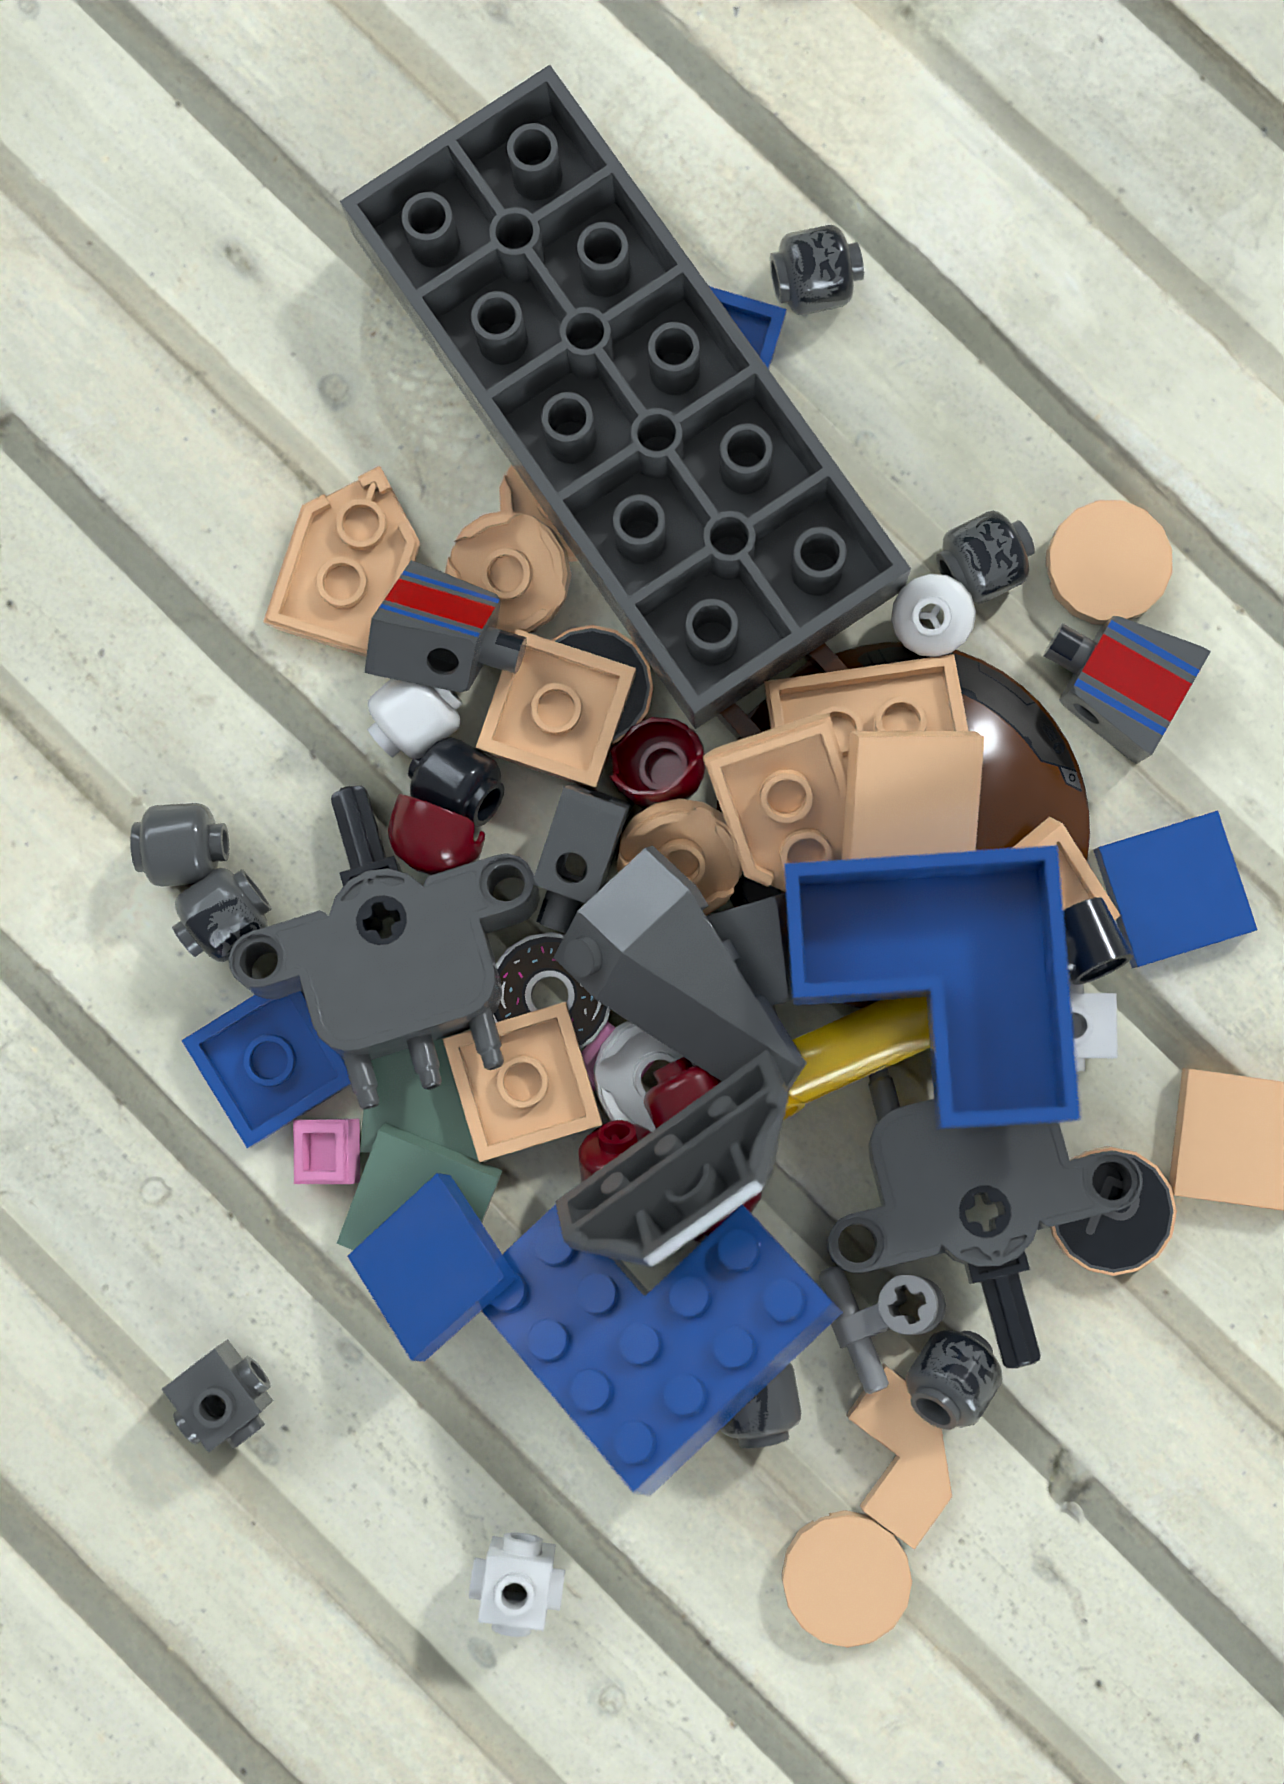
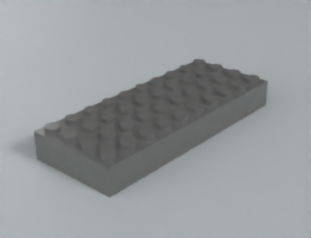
(625, 396)

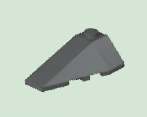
(663, 968)

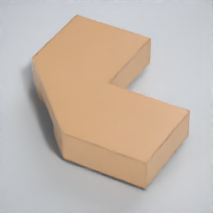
(917, 1479)

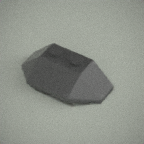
(682, 1172)

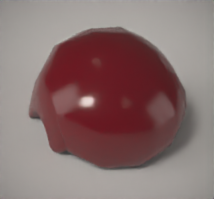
(658, 762)
(431, 836)

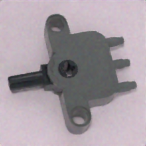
(402, 989)
(931, 1180)

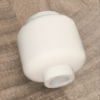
(946, 594)
(412, 717)

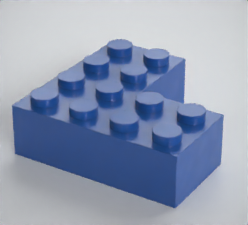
(974, 939)
(662, 1366)

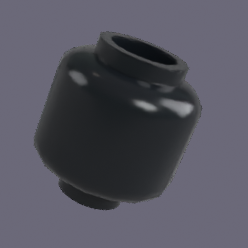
(458, 780)

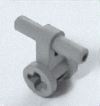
(857, 1326)

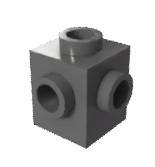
(198, 1403)

